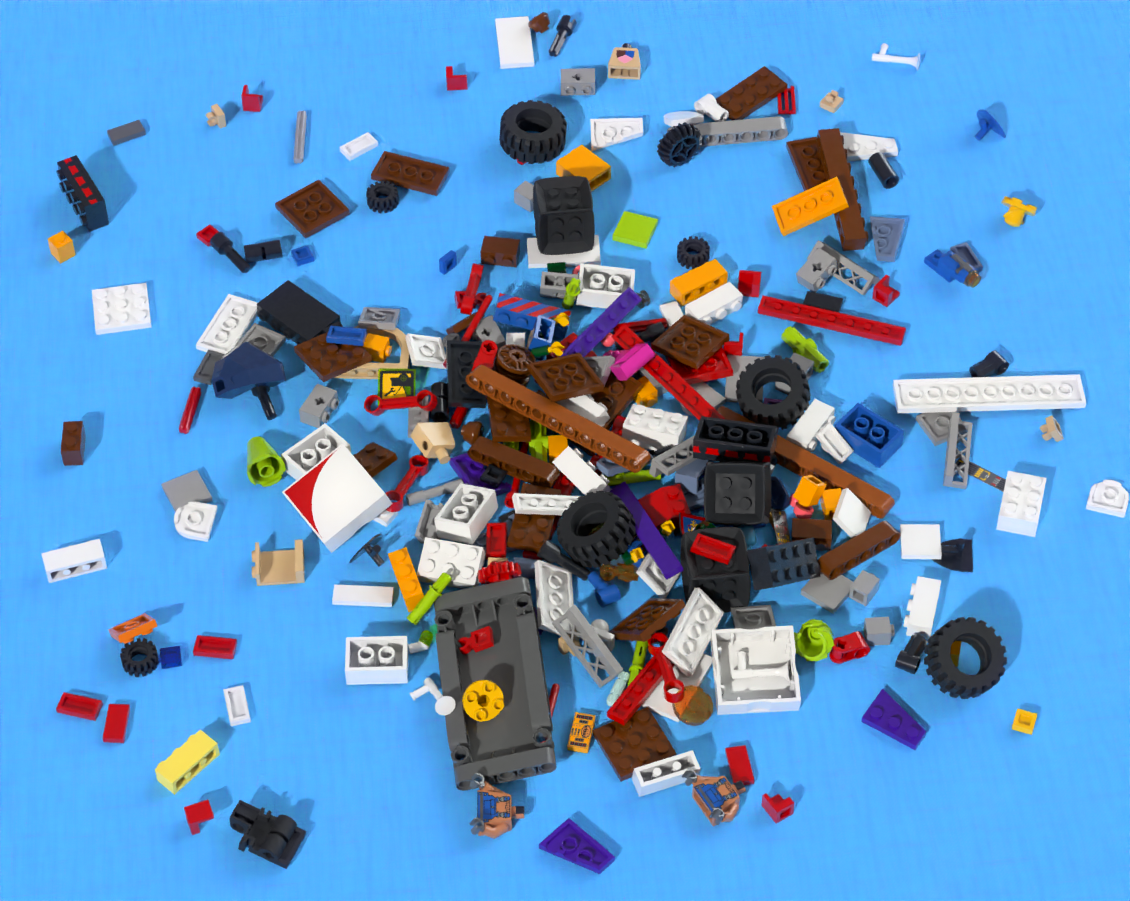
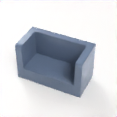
(689, 475)

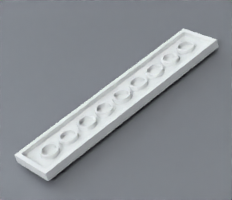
(989, 393)

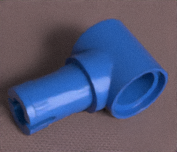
(604, 592)

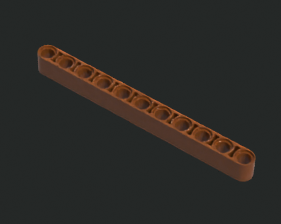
(558, 418)
(806, 463)

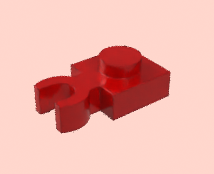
(459, 298)
(479, 640)

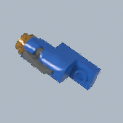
(952, 267)

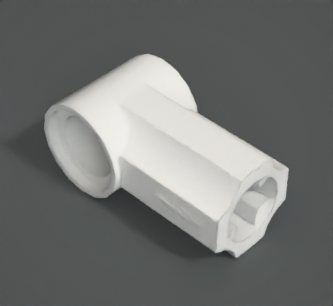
(709, 106)

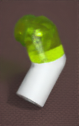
(423, 643)

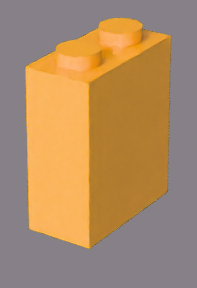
(585, 164)

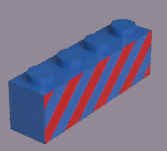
(524, 313)

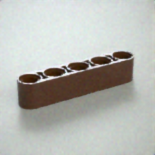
(514, 462)
(858, 550)

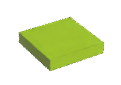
(635, 229)

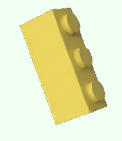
(187, 761)

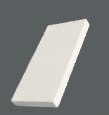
(514, 42)
(539, 260)
(228, 325)
(553, 595)
(692, 632)
(656, 700)

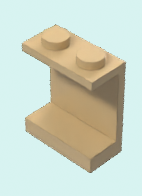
(279, 566)

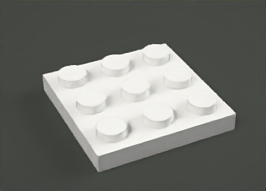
(121, 308)

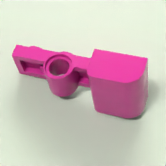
(630, 361)

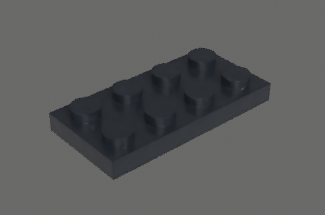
(459, 363)

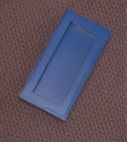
(346, 335)

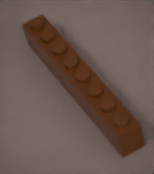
(835, 164)

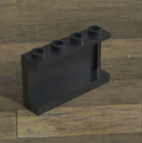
(295, 313)

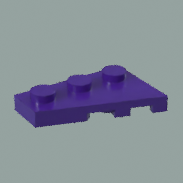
(471, 472)
(893, 721)
(578, 847)

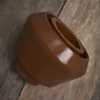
(540, 22)
(472, 431)

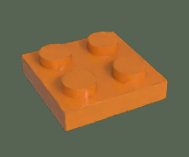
(128, 630)

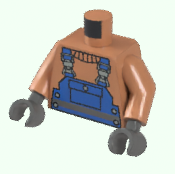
(715, 796)
(493, 809)

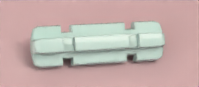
(618, 688)

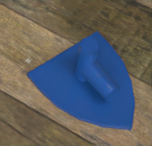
(987, 122)

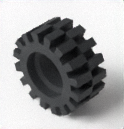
(382, 204)
(693, 245)
(136, 648)

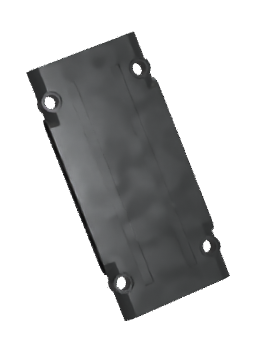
(510, 742)

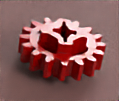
(499, 572)

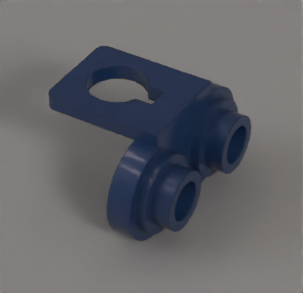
(779, 495)

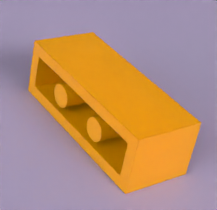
(698, 282)
(406, 577)

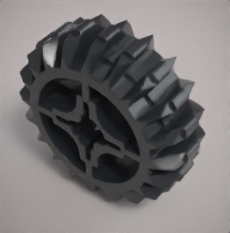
(679, 144)

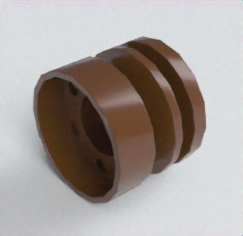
(513, 363)

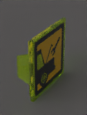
(396, 383)

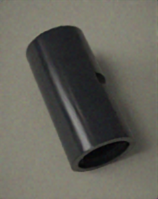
(883, 170)
(263, 251)
(441, 411)

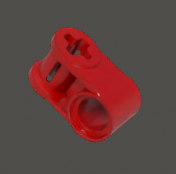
(486, 354)
(849, 648)

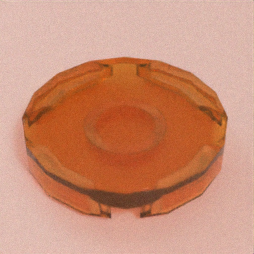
(694, 707)

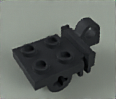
(266, 835)

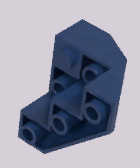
(245, 369)

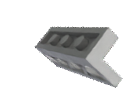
(849, 264)
(953, 453)
(673, 459)
(591, 640)

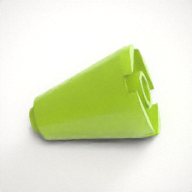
(263, 463)

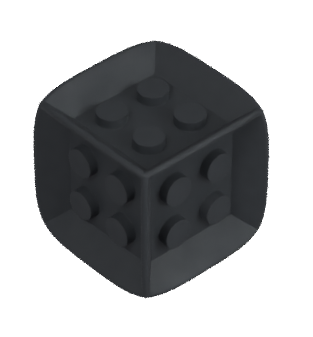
(563, 215)
(737, 492)
(723, 583)

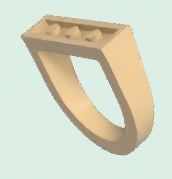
(370, 370)

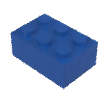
(870, 434)

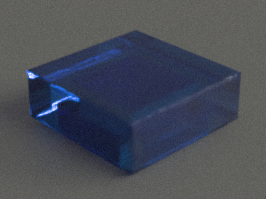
(170, 657)

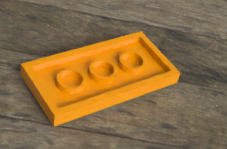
(810, 206)

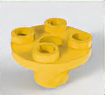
(1016, 211)
(483, 700)

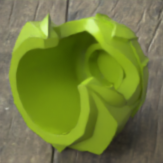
(814, 640)

